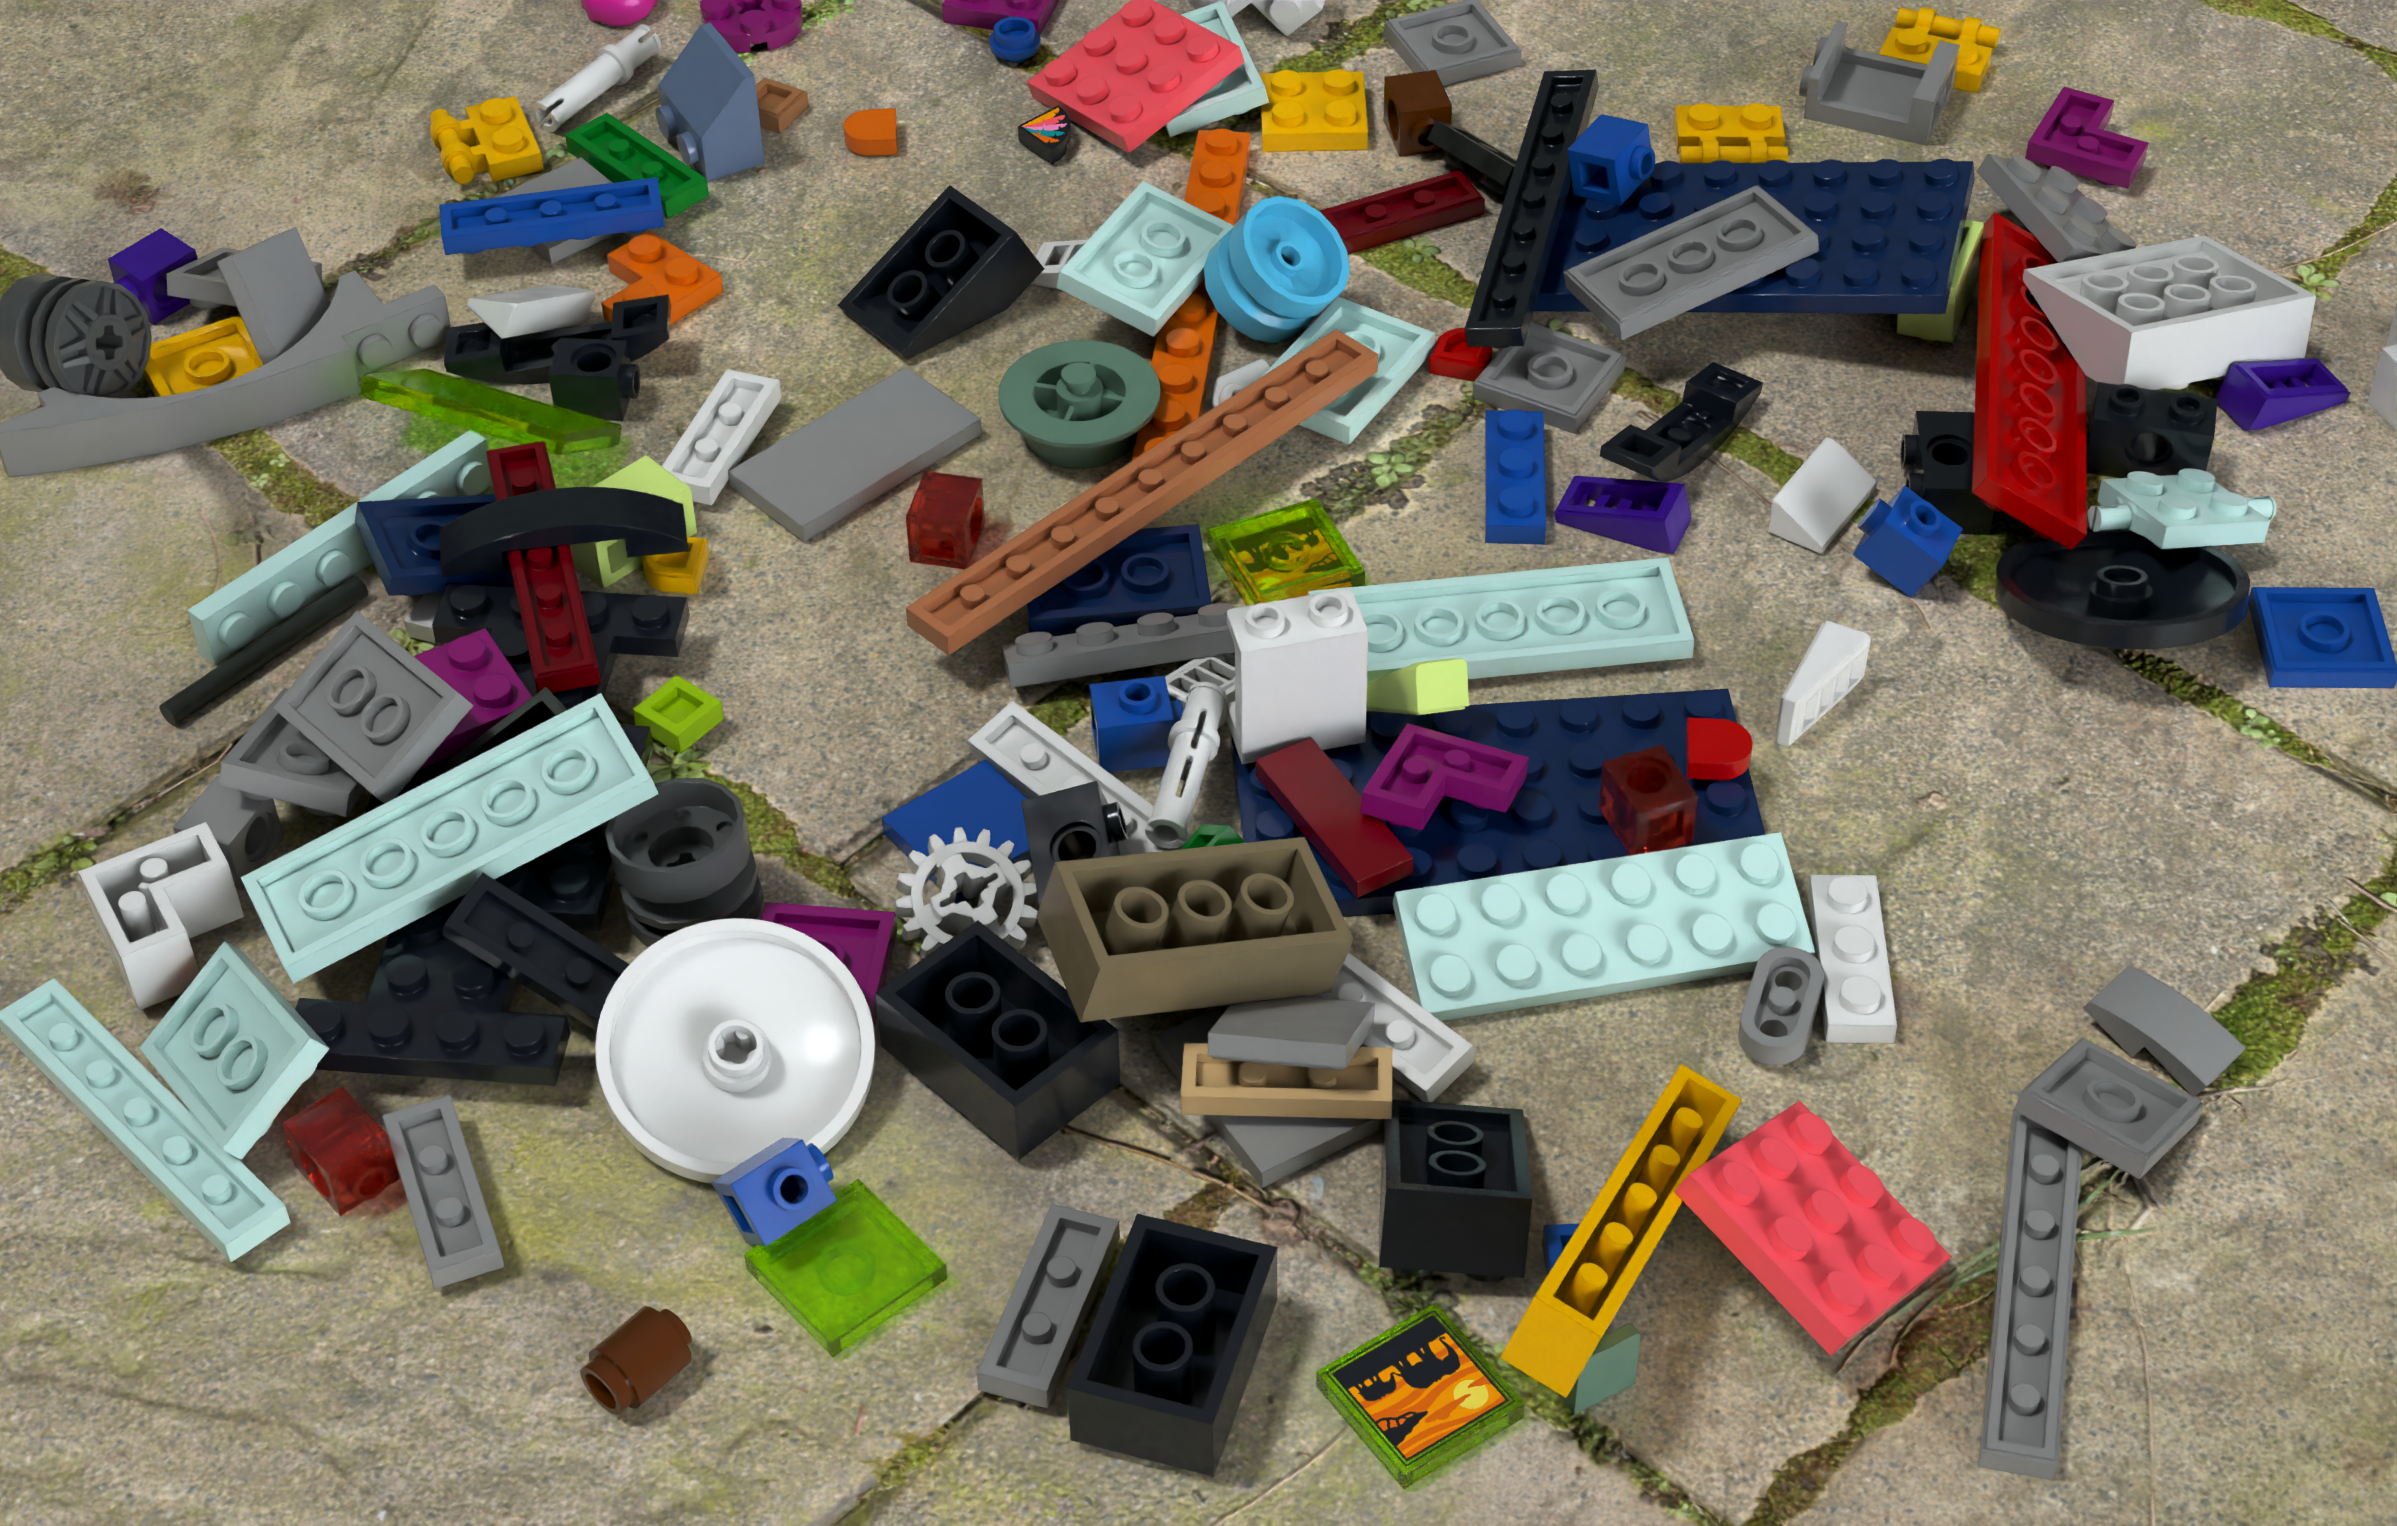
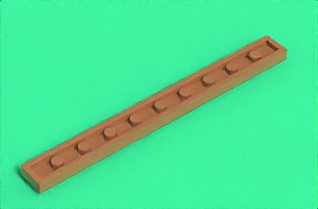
(1139, 492)

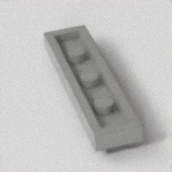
(1105, 648)

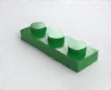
(628, 156)

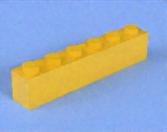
(1619, 1232)

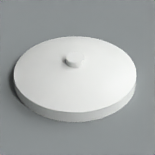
(733, 1044)

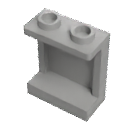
(1877, 90)

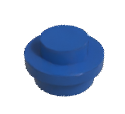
(1014, 39)

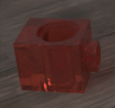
(945, 520)
(1647, 801)
(341, 1151)

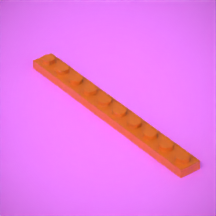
(1189, 337)

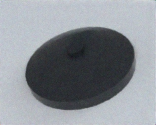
(2122, 591)

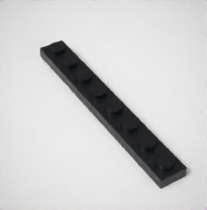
(1531, 211)

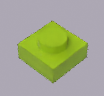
(679, 713)

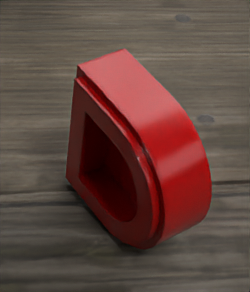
(1455, 359)
(1716, 749)

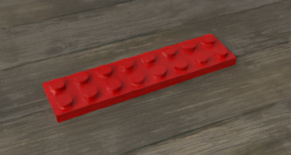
(2026, 396)

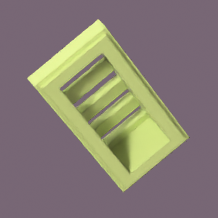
(1421, 688)

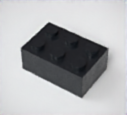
(997, 1039)
(1173, 1344)

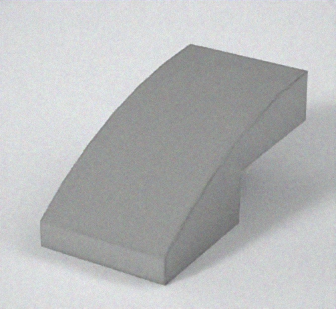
(2177, 1032)

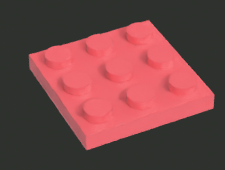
(1135, 72)
(1813, 1226)

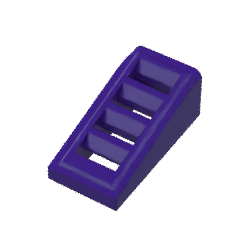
(2273, 391)
(1646, 513)

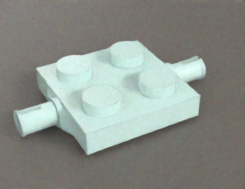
(2181, 510)

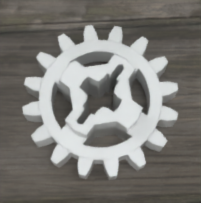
(956, 876)

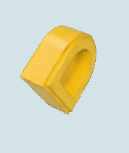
(678, 571)

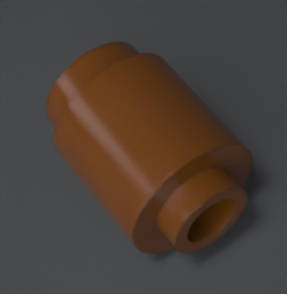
(637, 1359)

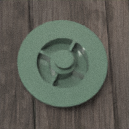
(1079, 401)

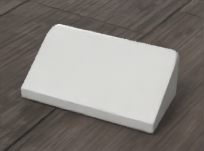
(533, 309)
(1820, 497)

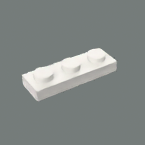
(722, 432)
(1854, 958)

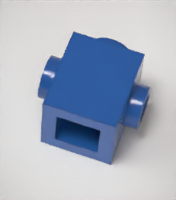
(1611, 159)
(1906, 540)
(1132, 723)
(776, 1190)

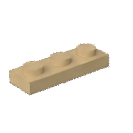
(1284, 1090)

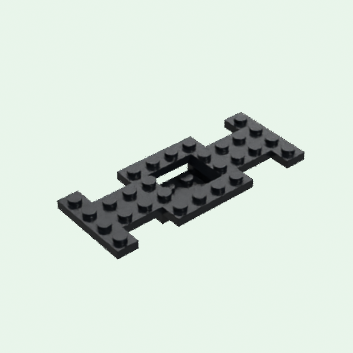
(435, 1002)

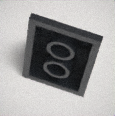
(942, 277)
(1454, 1191)

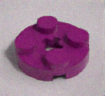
(754, 21)

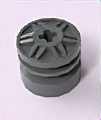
(73, 336)
(684, 859)

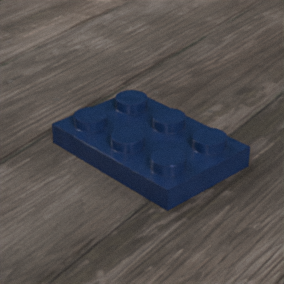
(406, 542)
(1137, 577)

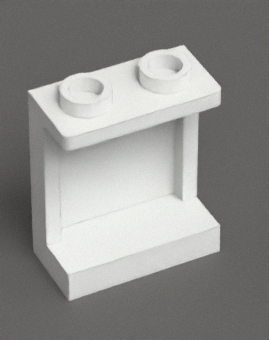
(1298, 673)

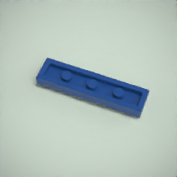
(551, 216)

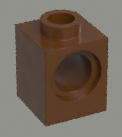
(1412, 108)

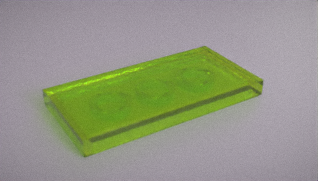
(490, 410)

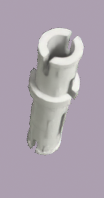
(612, 66)
(1172, 813)

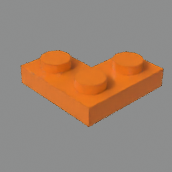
(659, 269)

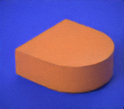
(872, 132)

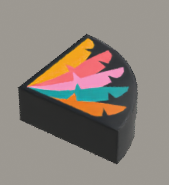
(1047, 134)

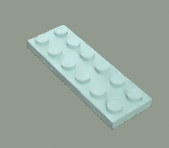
(1528, 619)
(446, 834)
(1599, 926)

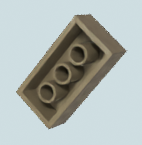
(1193, 928)

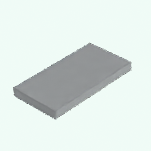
(1690, 262)
(854, 453)

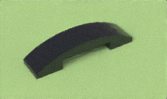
(525, 359)
(1690, 432)
(559, 518)

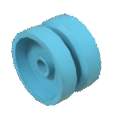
(1276, 269)

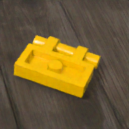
(1922, 30)
(1729, 133)
(501, 136)

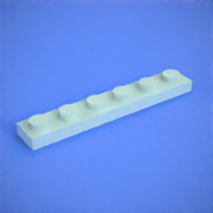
(326, 554)
(143, 1120)

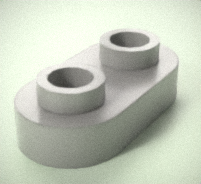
(1781, 1005)

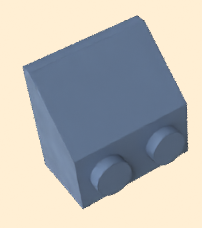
(711, 107)

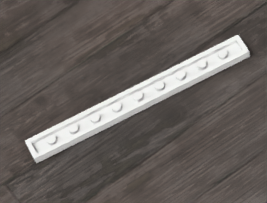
(1039, 762)

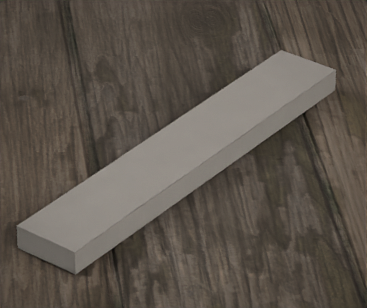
(2031, 1303)

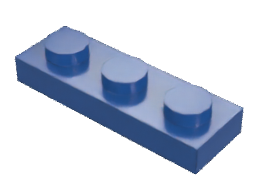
(1514, 477)

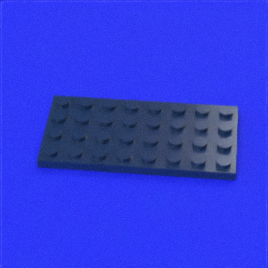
(1881, 228)
(1557, 807)

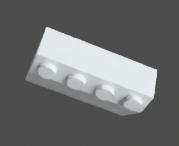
(2171, 313)

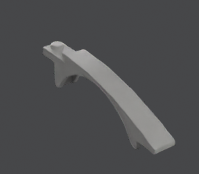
(323, 367)

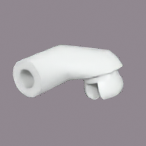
(1235, 381)

